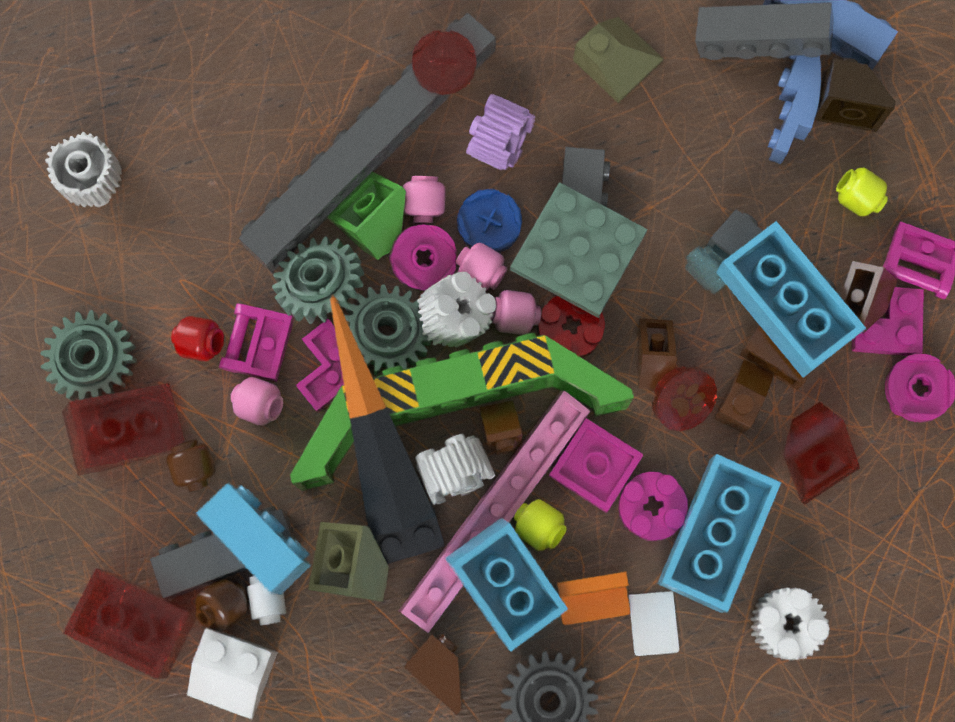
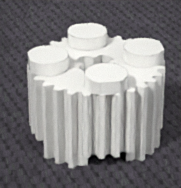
(99, 175)
(455, 310)
(454, 468)
(808, 626)

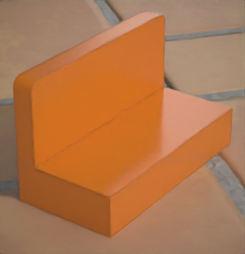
(594, 598)

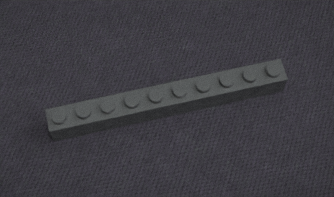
(351, 158)

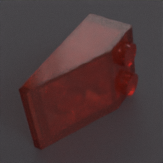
(122, 428)

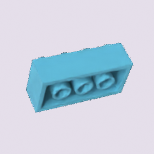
(790, 299)
(719, 533)

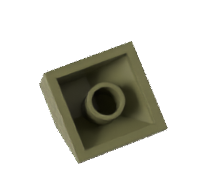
(615, 57)
(348, 562)

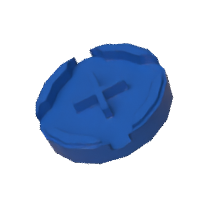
(490, 220)

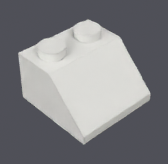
(230, 672)

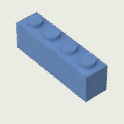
(854, 31)

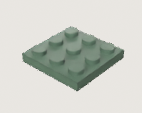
(578, 249)

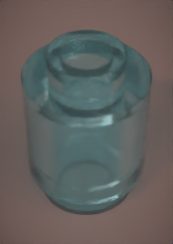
(703, 268)

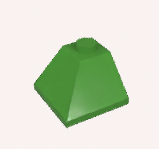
(372, 215)

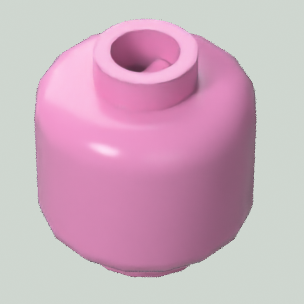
(424, 198)
(482, 264)
(515, 312)
(257, 401)

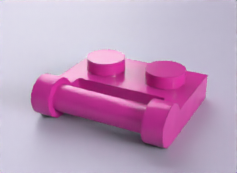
(923, 250)
(266, 346)

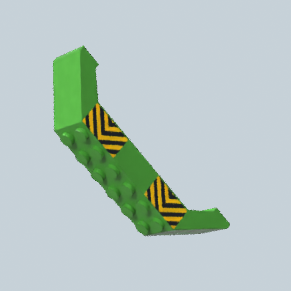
(460, 384)

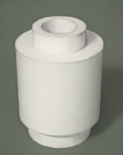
(265, 605)

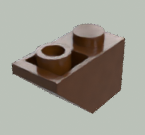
(501, 427)

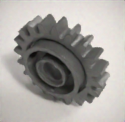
(549, 677)

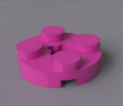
(421, 238)
(933, 374)
(664, 490)

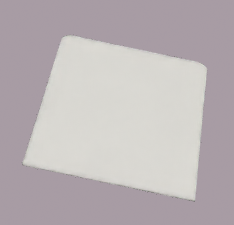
(654, 623)

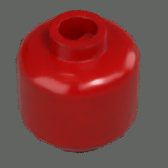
(197, 338)

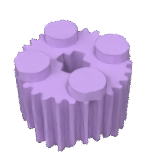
(500, 133)

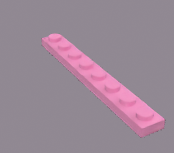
(500, 501)

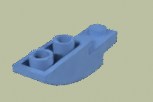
(801, 97)

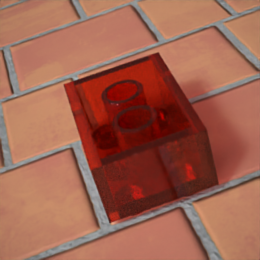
(130, 623)

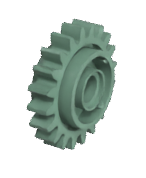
(315, 276)
(392, 311)
(76, 340)

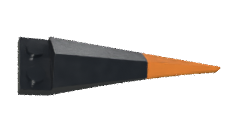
(391, 489)

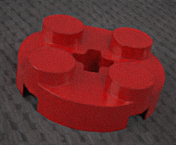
(588, 333)

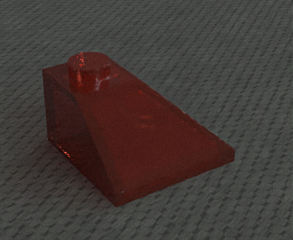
(818, 452)

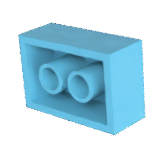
(255, 538)
(506, 583)

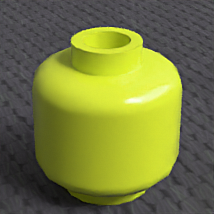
(862, 192)
(540, 525)

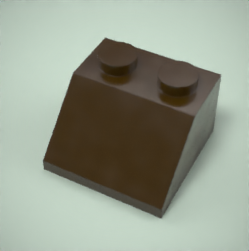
(853, 96)

